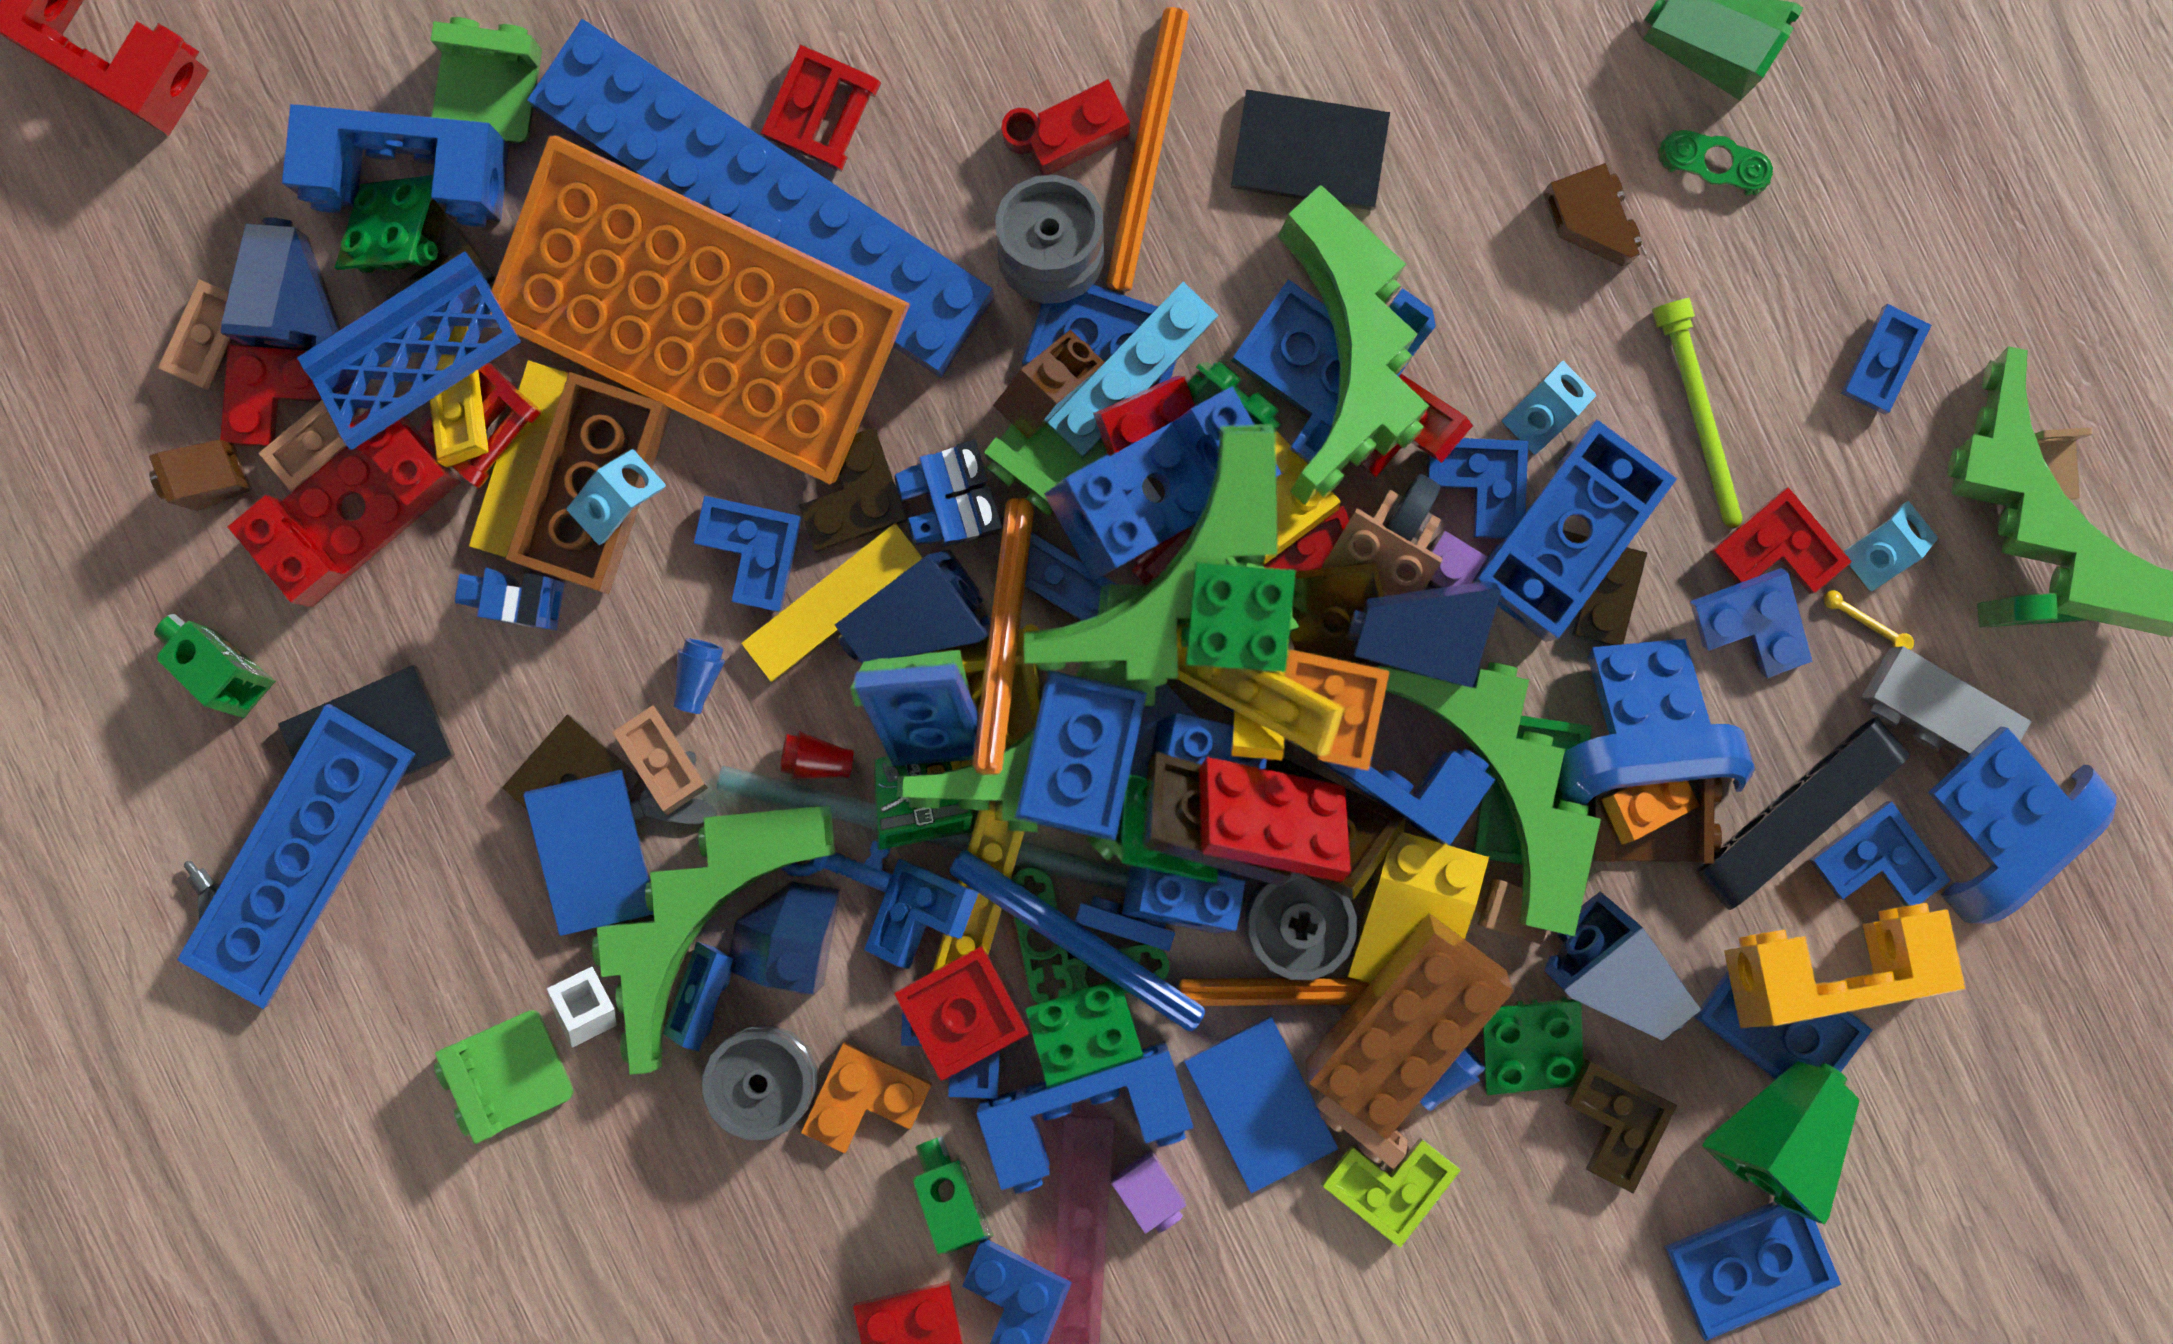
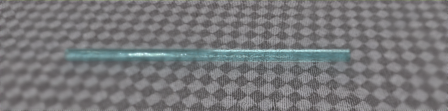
(864, 814)

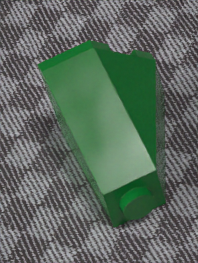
(1723, 39)
(1792, 1139)

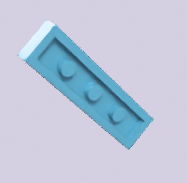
(1134, 365)

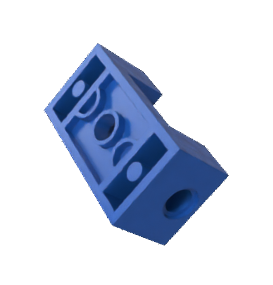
(329, 143)
(1105, 501)
(1543, 572)
(1440, 800)
(1178, 898)
(1015, 1135)

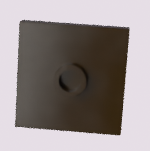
(1325, 606)
(567, 756)

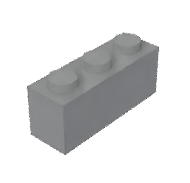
(1936, 704)

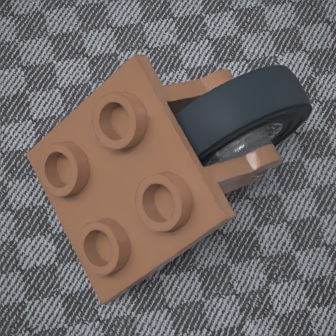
(1400, 564)

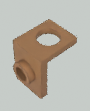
(2060, 455)
(1502, 912)

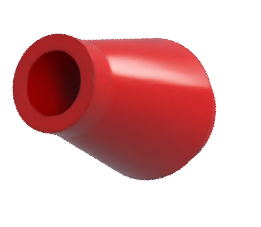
(814, 758)

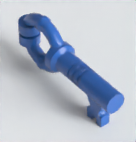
(867, 873)

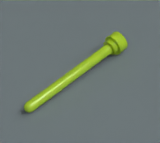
(1676, 322)

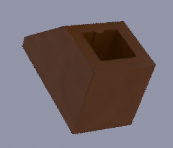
(1591, 216)
(1047, 383)
(198, 474)

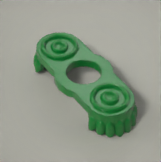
(1687, 152)

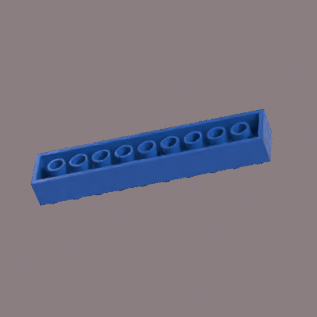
(697, 150)

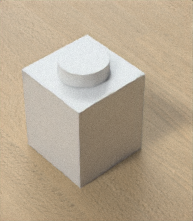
(581, 1007)

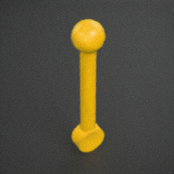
(1834, 600)

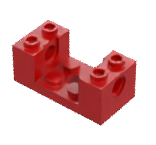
(148, 77)
(309, 542)

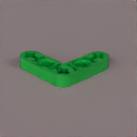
(2021, 611)
(1070, 969)

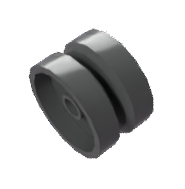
(1050, 238)
(1307, 953)
(744, 1107)

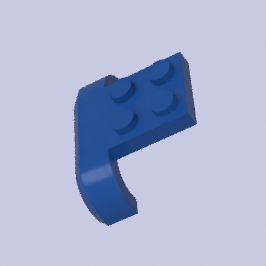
(1299, 359)
(1653, 726)
(2017, 824)

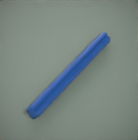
(1077, 940)

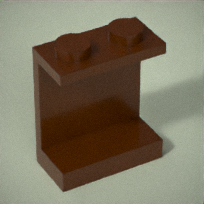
(1684, 839)

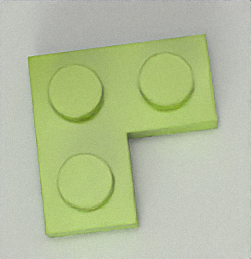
(1394, 1201)

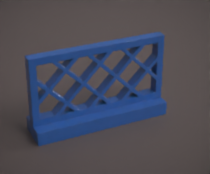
(397, 331)

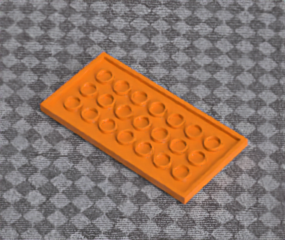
(695, 309)

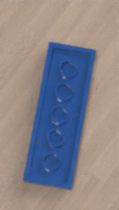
(296, 856)

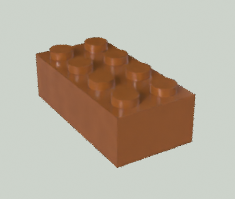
(587, 432)
(1408, 1026)

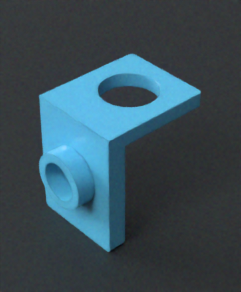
(1548, 408)
(609, 498)
(1890, 547)

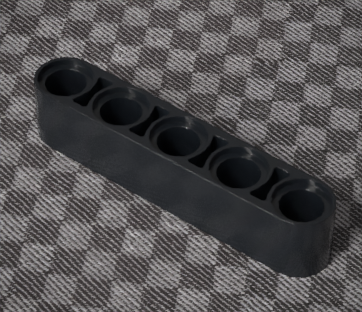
(1803, 813)

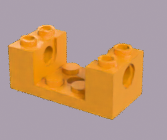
(1909, 957)

